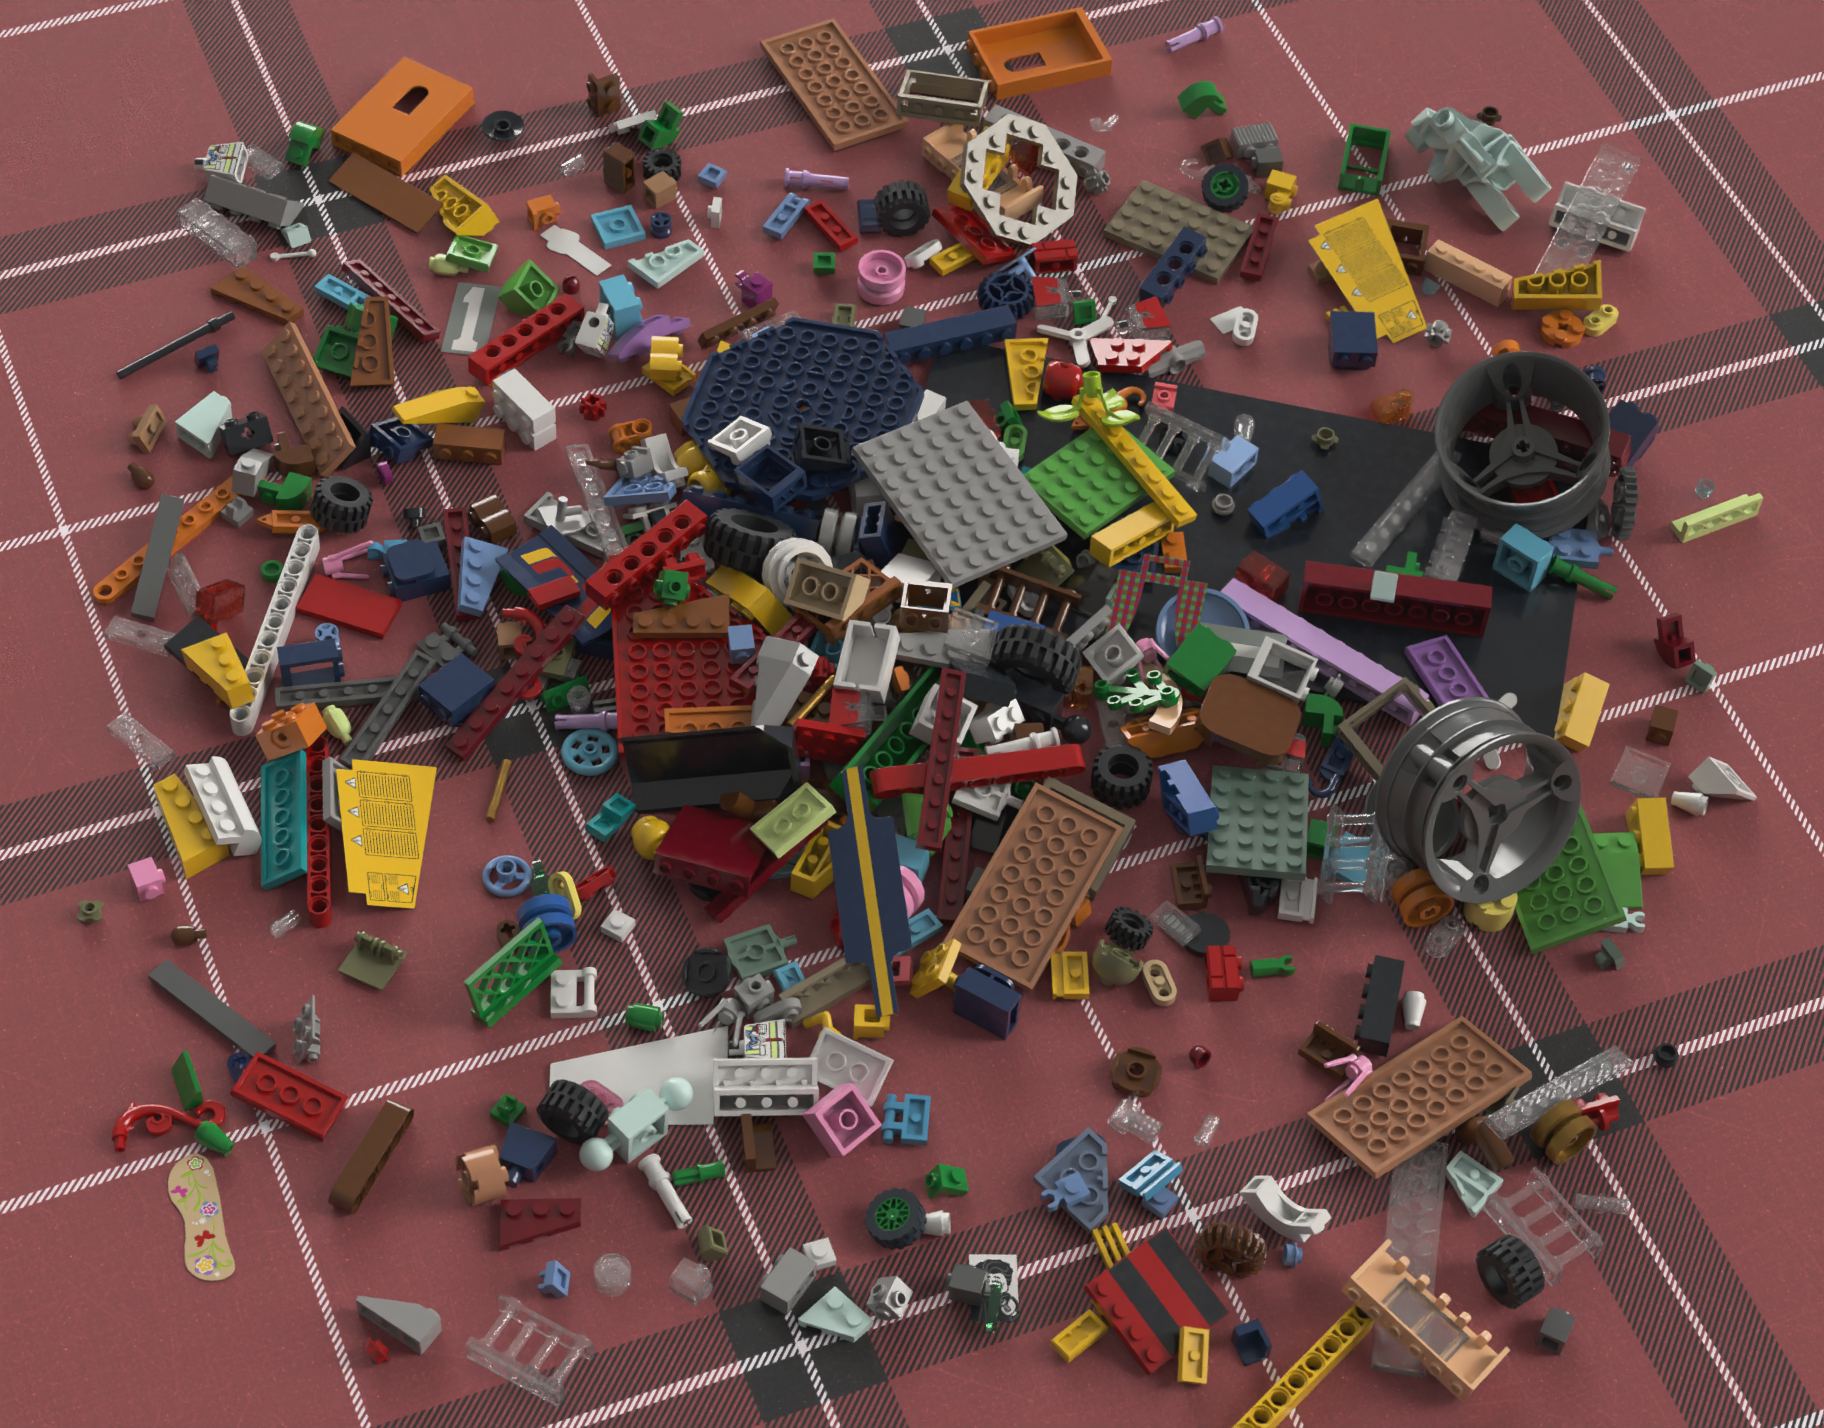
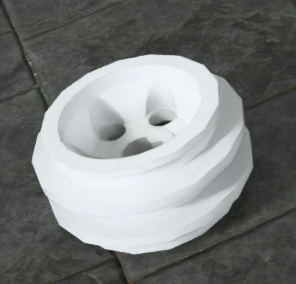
(779, 566)

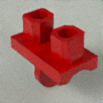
(693, 566)
(1601, 1110)

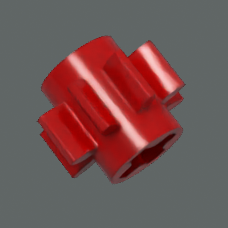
(592, 407)
(822, 671)

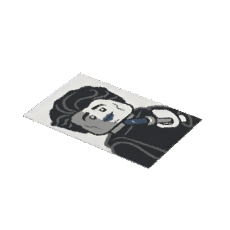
(1002, 1269)

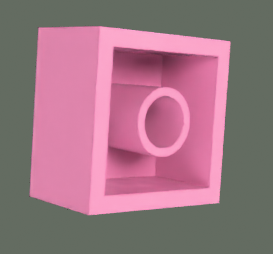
(841, 1120)

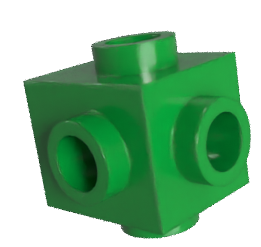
(671, 587)

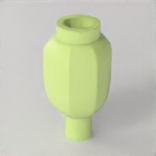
(444, 267)
(337, 724)

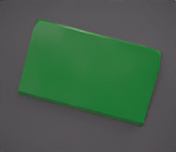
(187, 1082)

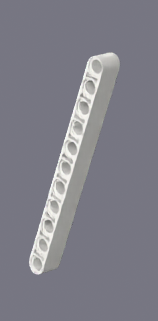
(277, 625)

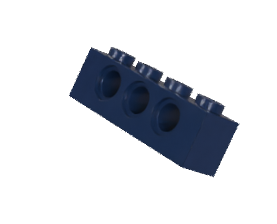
(1181, 255)

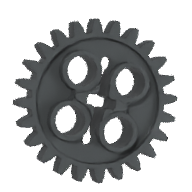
(1624, 503)

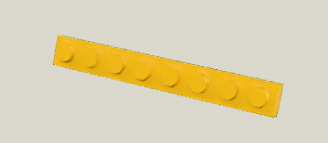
(1137, 463)

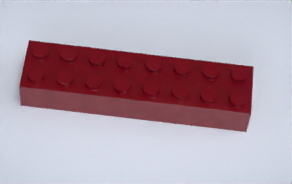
(1568, 432)
(1417, 601)

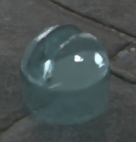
(1430, 287)
(1705, 488)

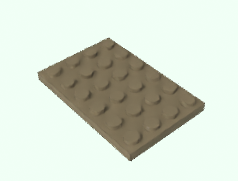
(1156, 216)

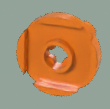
(1566, 320)

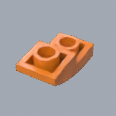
(899, 680)

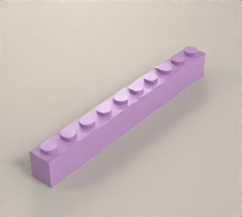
(1334, 657)

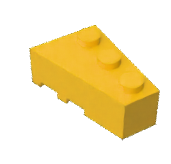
(221, 669)
(1580, 711)
(1651, 828)
(814, 867)

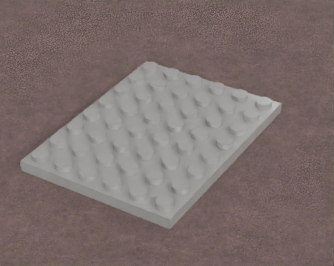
(959, 494)

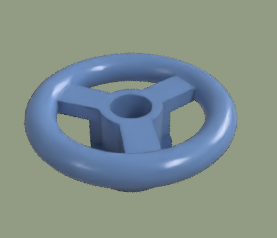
(507, 873)

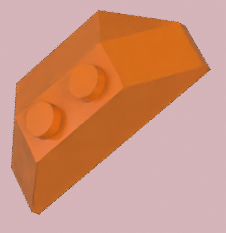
(1159, 744)

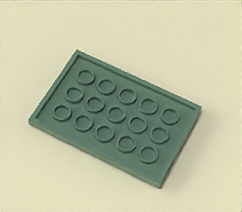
(1259, 823)

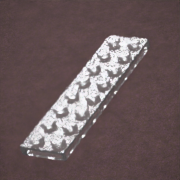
(1591, 209)

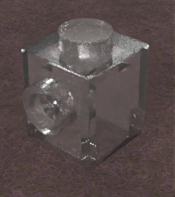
(691, 1281)

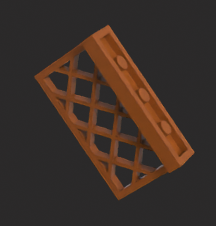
(875, 601)

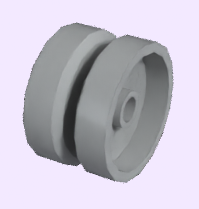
(838, 535)

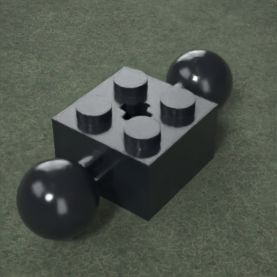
(1045, 706)

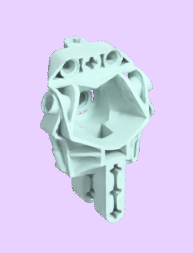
(1481, 159)

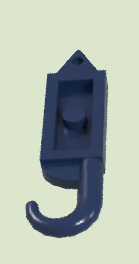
(1333, 768)

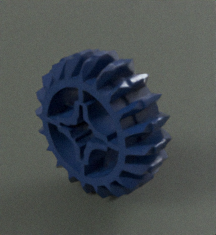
(1007, 290)

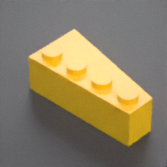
(993, 166)
(1562, 289)
(750, 599)
(187, 827)

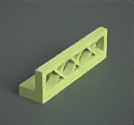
(1716, 517)

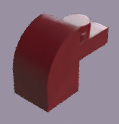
(1671, 644)

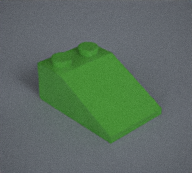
(1623, 865)

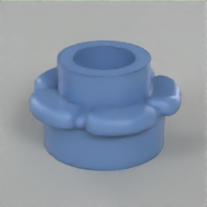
(1292, 1255)

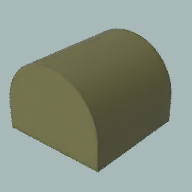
(711, 1243)

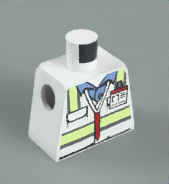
(224, 161)
(596, 332)
(762, 1041)

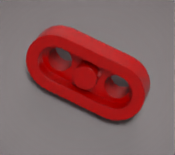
(600, 879)

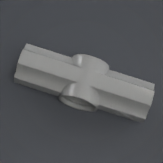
(1177, 359)

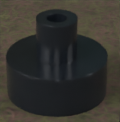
(414, 515)

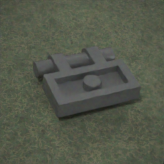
(439, 646)

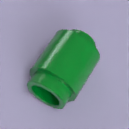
(644, 1017)

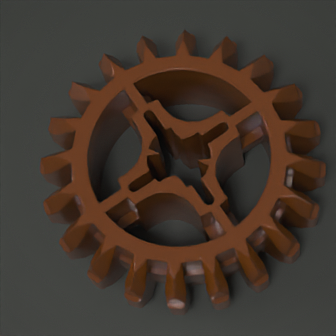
(1231, 1249)

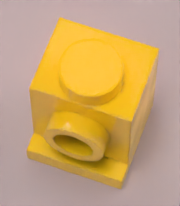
(868, 1023)

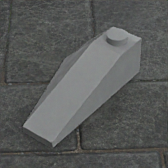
(780, 679)

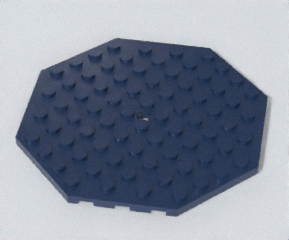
(833, 369)

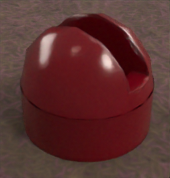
(571, 285)
(1199, 1056)

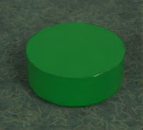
(271, 571)

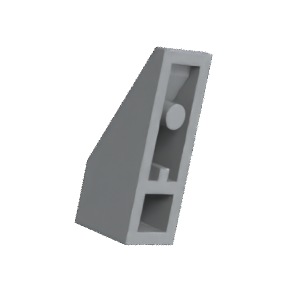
(250, 470)
(403, 1320)

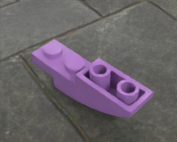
(639, 338)

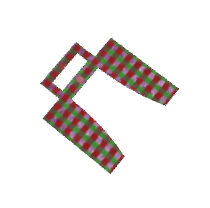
(1130, 587)

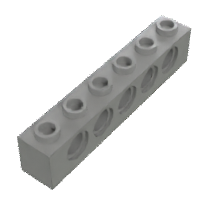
(1080, 154)

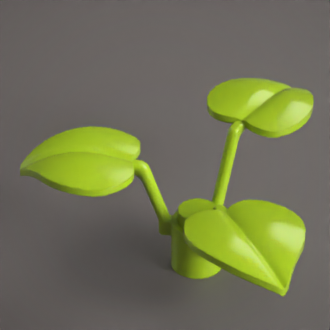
(1093, 389)

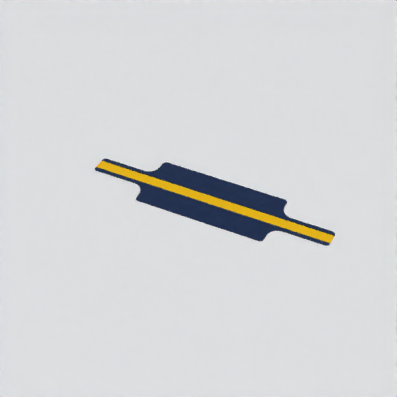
(869, 891)

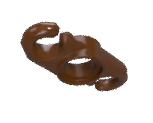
(603, 463)

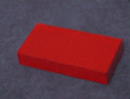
(554, 592)

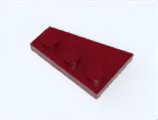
(530, 1218)

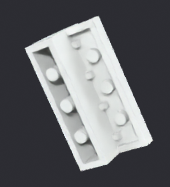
(1622, 228)
(223, 806)
(764, 1086)

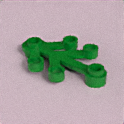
(1165, 695)

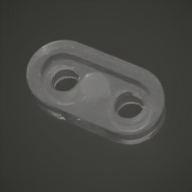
(1446, 935)

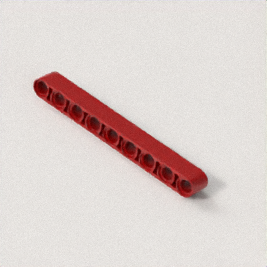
(983, 770)
(318, 840)

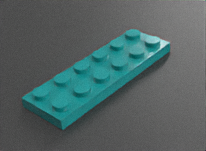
(283, 819)

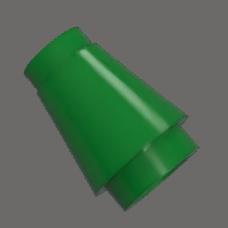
(213, 1138)

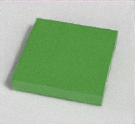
(471, 253)

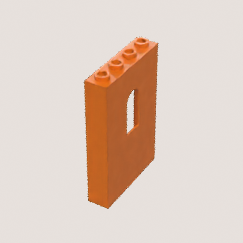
(1062, 39)
(395, 138)

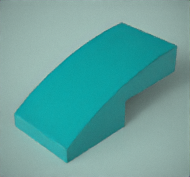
(611, 818)

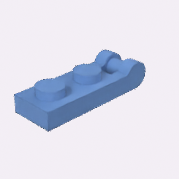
(785, 216)

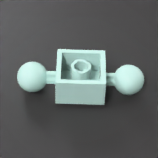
(636, 1125)

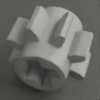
(1097, 181)
(1438, 333)

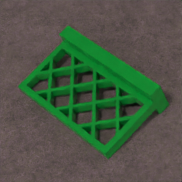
(518, 981)

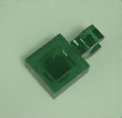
(540, 884)

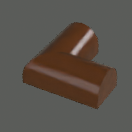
(745, 808)
(1492, 1147)

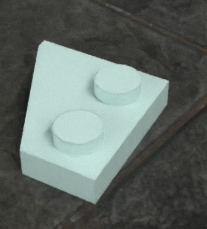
(1472, 1182)
(837, 1316)

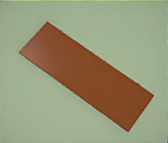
(386, 192)

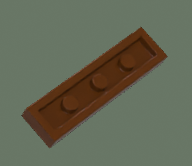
(733, 325)

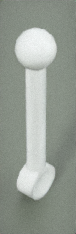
(275, 256)
(1111, 301)

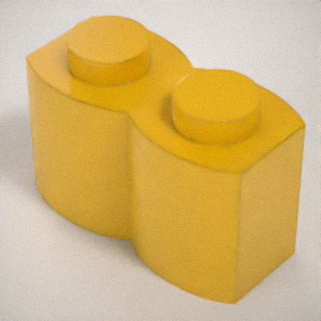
(664, 358)

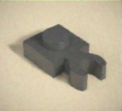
(569, 339)

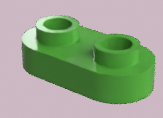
(1015, 438)

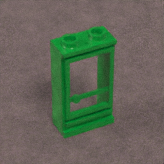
(1366, 137)

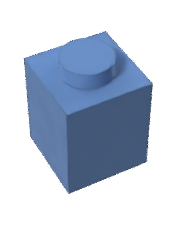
(740, 643)

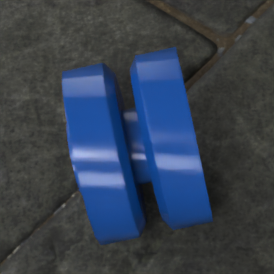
(556, 916)

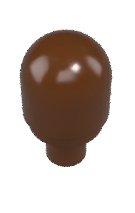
(141, 476)
(187, 935)

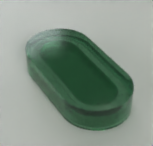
(993, 1307)

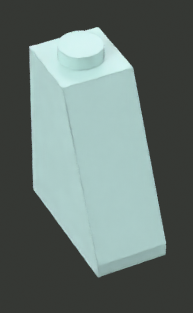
(200, 424)

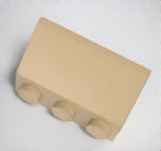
(826, 589)

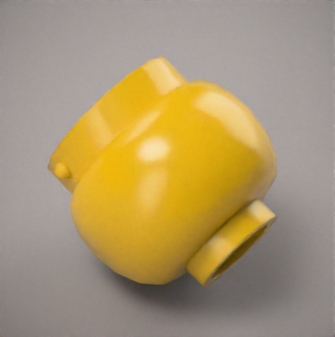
(690, 456)
(648, 835)

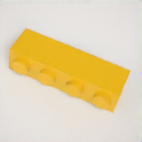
(1130, 535)

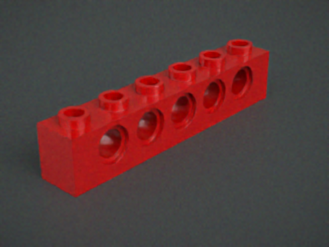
(524, 339)
(646, 555)

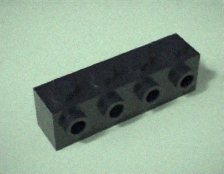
(1380, 1005)

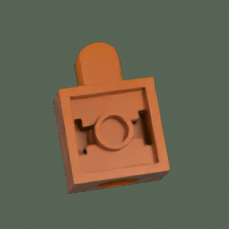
(291, 730)

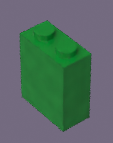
(1199, 660)

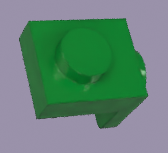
(946, 1180)

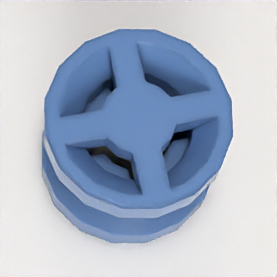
(327, 631)

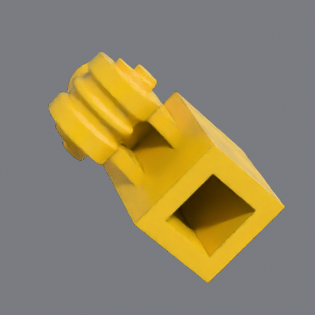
(1279, 190)

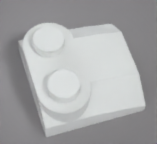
(741, 439)
(1113, 655)

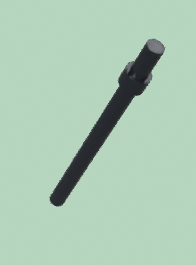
(212, 326)

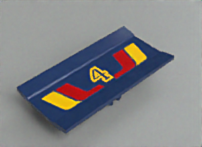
(551, 558)

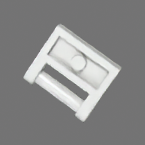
(565, 993)

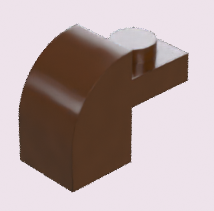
(294, 460)

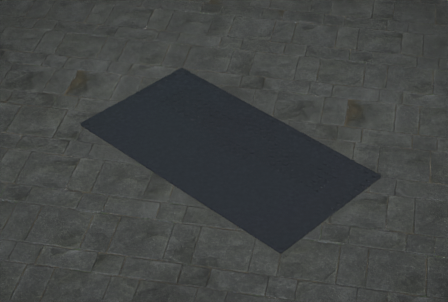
(1357, 481)

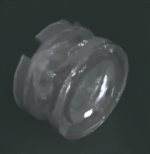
(612, 1274)

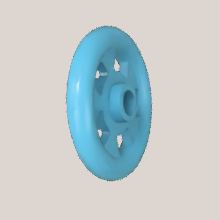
(586, 767)

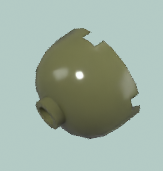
(1115, 964)

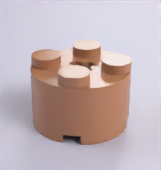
(481, 1175)

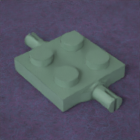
(757, 951)

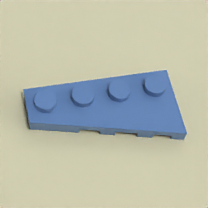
(477, 574)

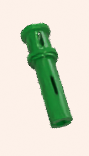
(1572, 573)

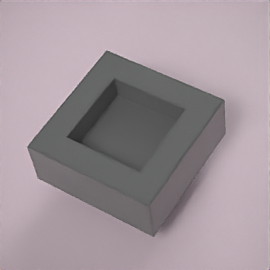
(431, 533)

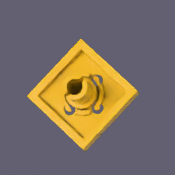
(936, 969)

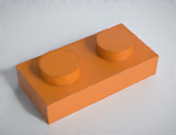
(1173, 547)

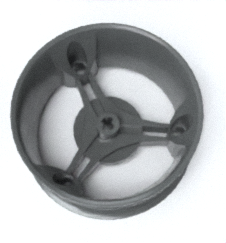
(1527, 376)
(1508, 823)

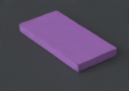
(1443, 670)

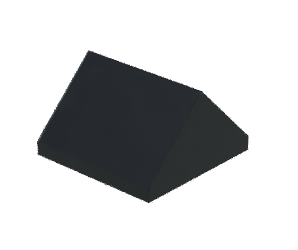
(360, 438)

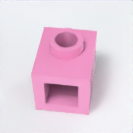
(146, 879)

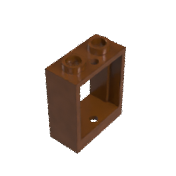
(1411, 234)
(915, 594)

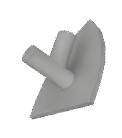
(565, 519)

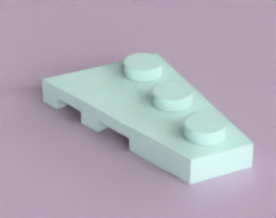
(665, 265)

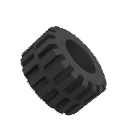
(902, 208)
(341, 504)
(1121, 761)
(572, 1111)
(1510, 1271)

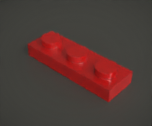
(830, 225)

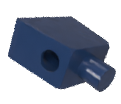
(526, 1153)

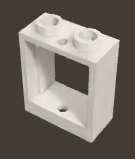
(1290, 655)

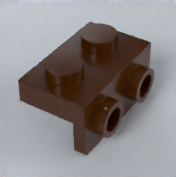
(603, 94)
(1190, 884)
(1325, 1046)

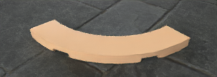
(1165, 718)

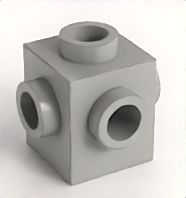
(754, 994)
(889, 1298)

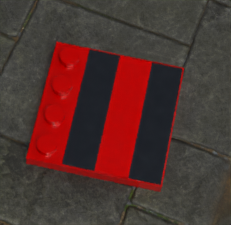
(1153, 1296)

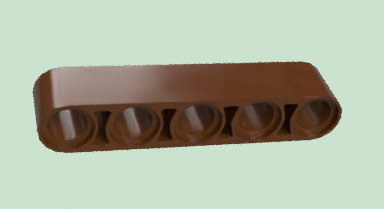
(371, 1156)

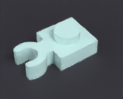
(1630, 923)

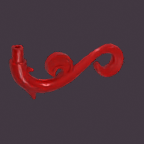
(520, 643)
(162, 1127)

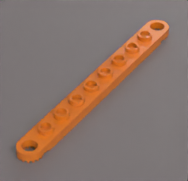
(189, 526)

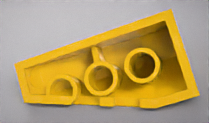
(462, 210)
(442, 406)

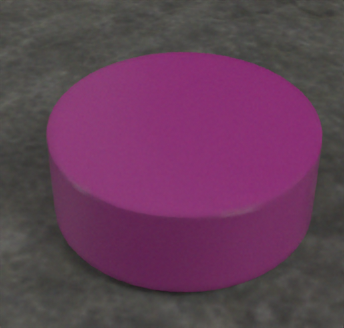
(384, 473)

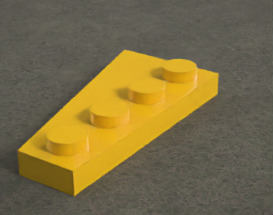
(1025, 368)

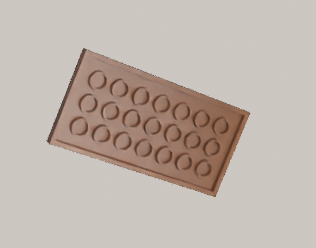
(834, 84)
(1033, 886)
(1419, 1097)

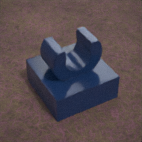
(207, 357)

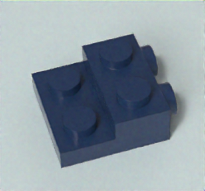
(398, 440)

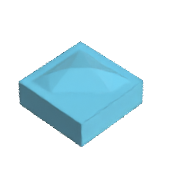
(788, 976)

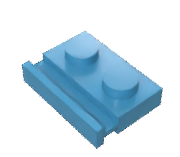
(1150, 1175)

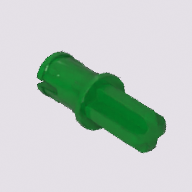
(698, 1173)

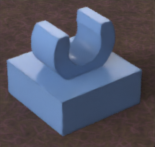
(555, 1279)

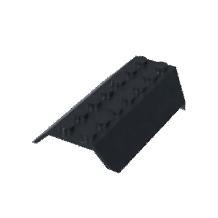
(705, 763)

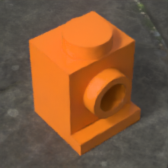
(542, 211)

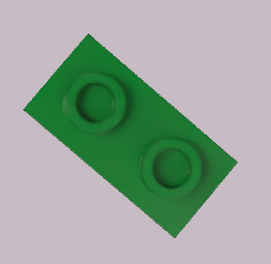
(557, 697)

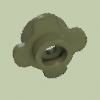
(1325, 438)
(93, 916)

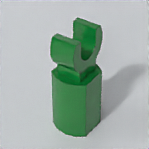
(1271, 967)

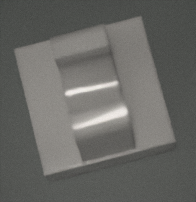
(237, 512)

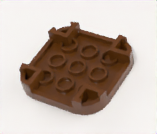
(1248, 719)

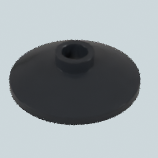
(502, 125)

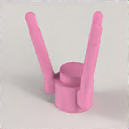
(333, 563)
(1149, 649)
(1356, 1070)

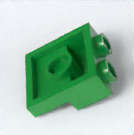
(336, 351)

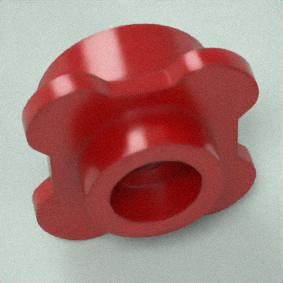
(377, 1350)

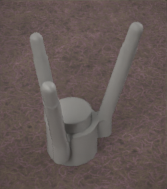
(728, 1011)

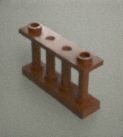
(1023, 583)

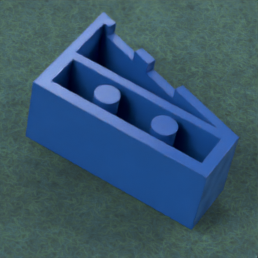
(1286, 504)
(1186, 799)

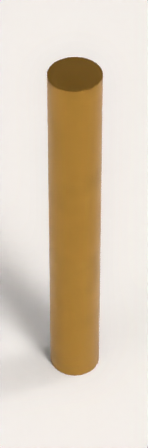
(813, 700)
(498, 790)

